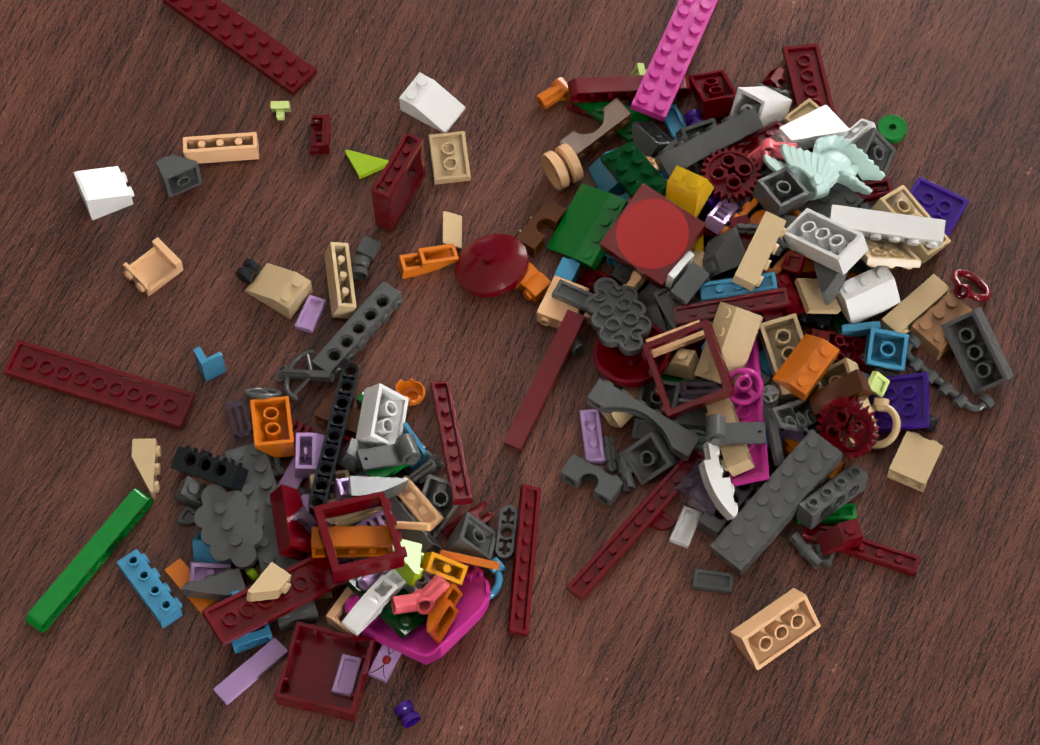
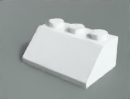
(868, 294)
(381, 416)

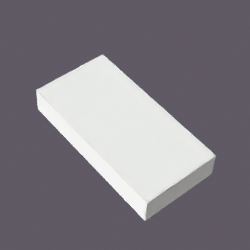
(680, 268)
(685, 527)

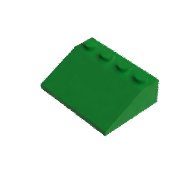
(585, 226)

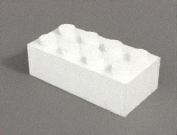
(825, 241)

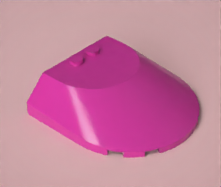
(420, 644)

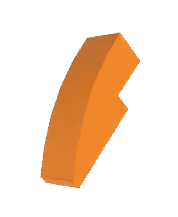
(427, 260)
(444, 613)

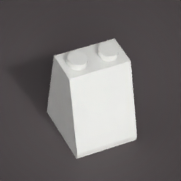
(767, 103)
(104, 190)

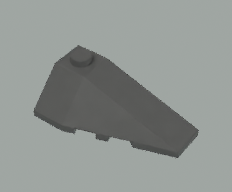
(796, 416)
(439, 495)

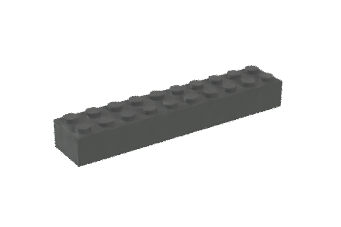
(257, 487)

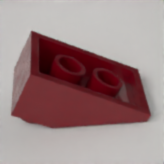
(713, 93)

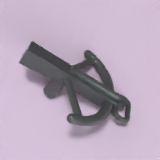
(315, 376)

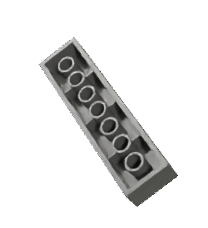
(776, 503)

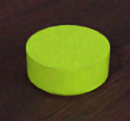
(252, 574)

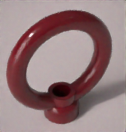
(970, 294)

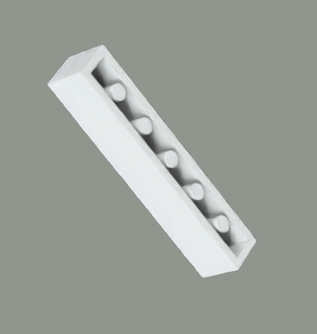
(891, 226)

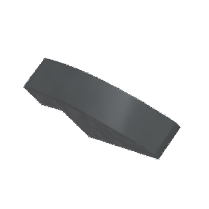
(829, 281)

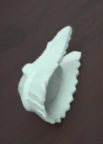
(849, 161)
(811, 170)

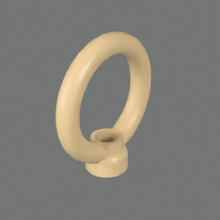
(882, 405)

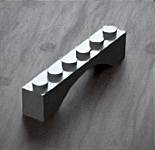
(610, 399)

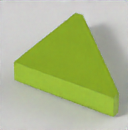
(365, 164)

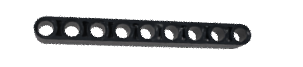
(334, 431)

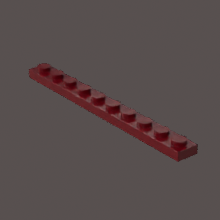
(631, 529)

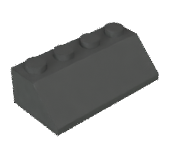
(977, 351)

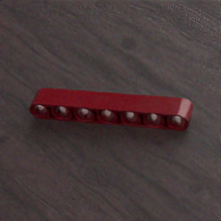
(609, 88)

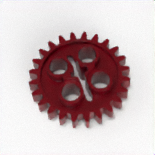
(731, 174)
(863, 437)

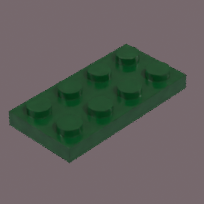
(632, 169)
(402, 624)

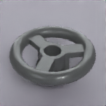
(262, 393)

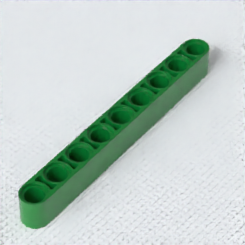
(89, 560)

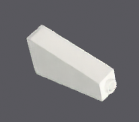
(811, 127)

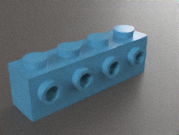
(149, 588)

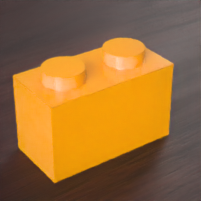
(447, 568)

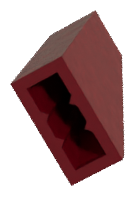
(290, 534)

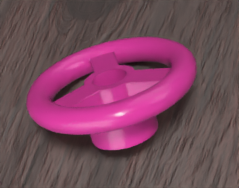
(746, 379)

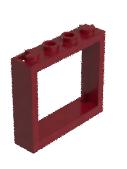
(397, 183)
(728, 387)
(365, 566)

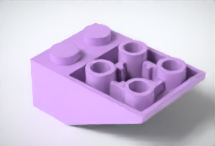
(307, 453)

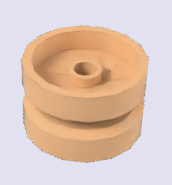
(562, 166)

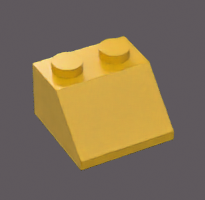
(688, 190)

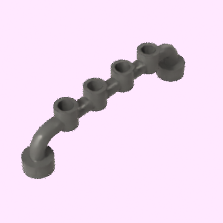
(945, 387)

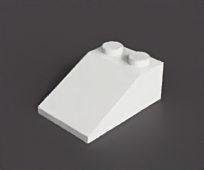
(430, 103)

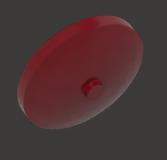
(491, 265)
(624, 369)

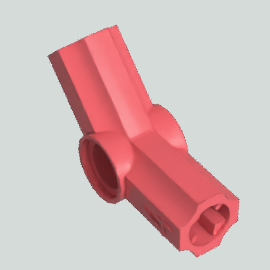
(769, 143)
(413, 602)

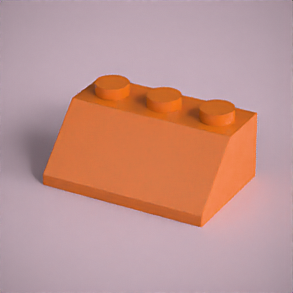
(806, 366)
(273, 426)

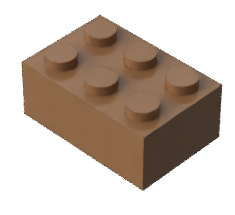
(929, 327)

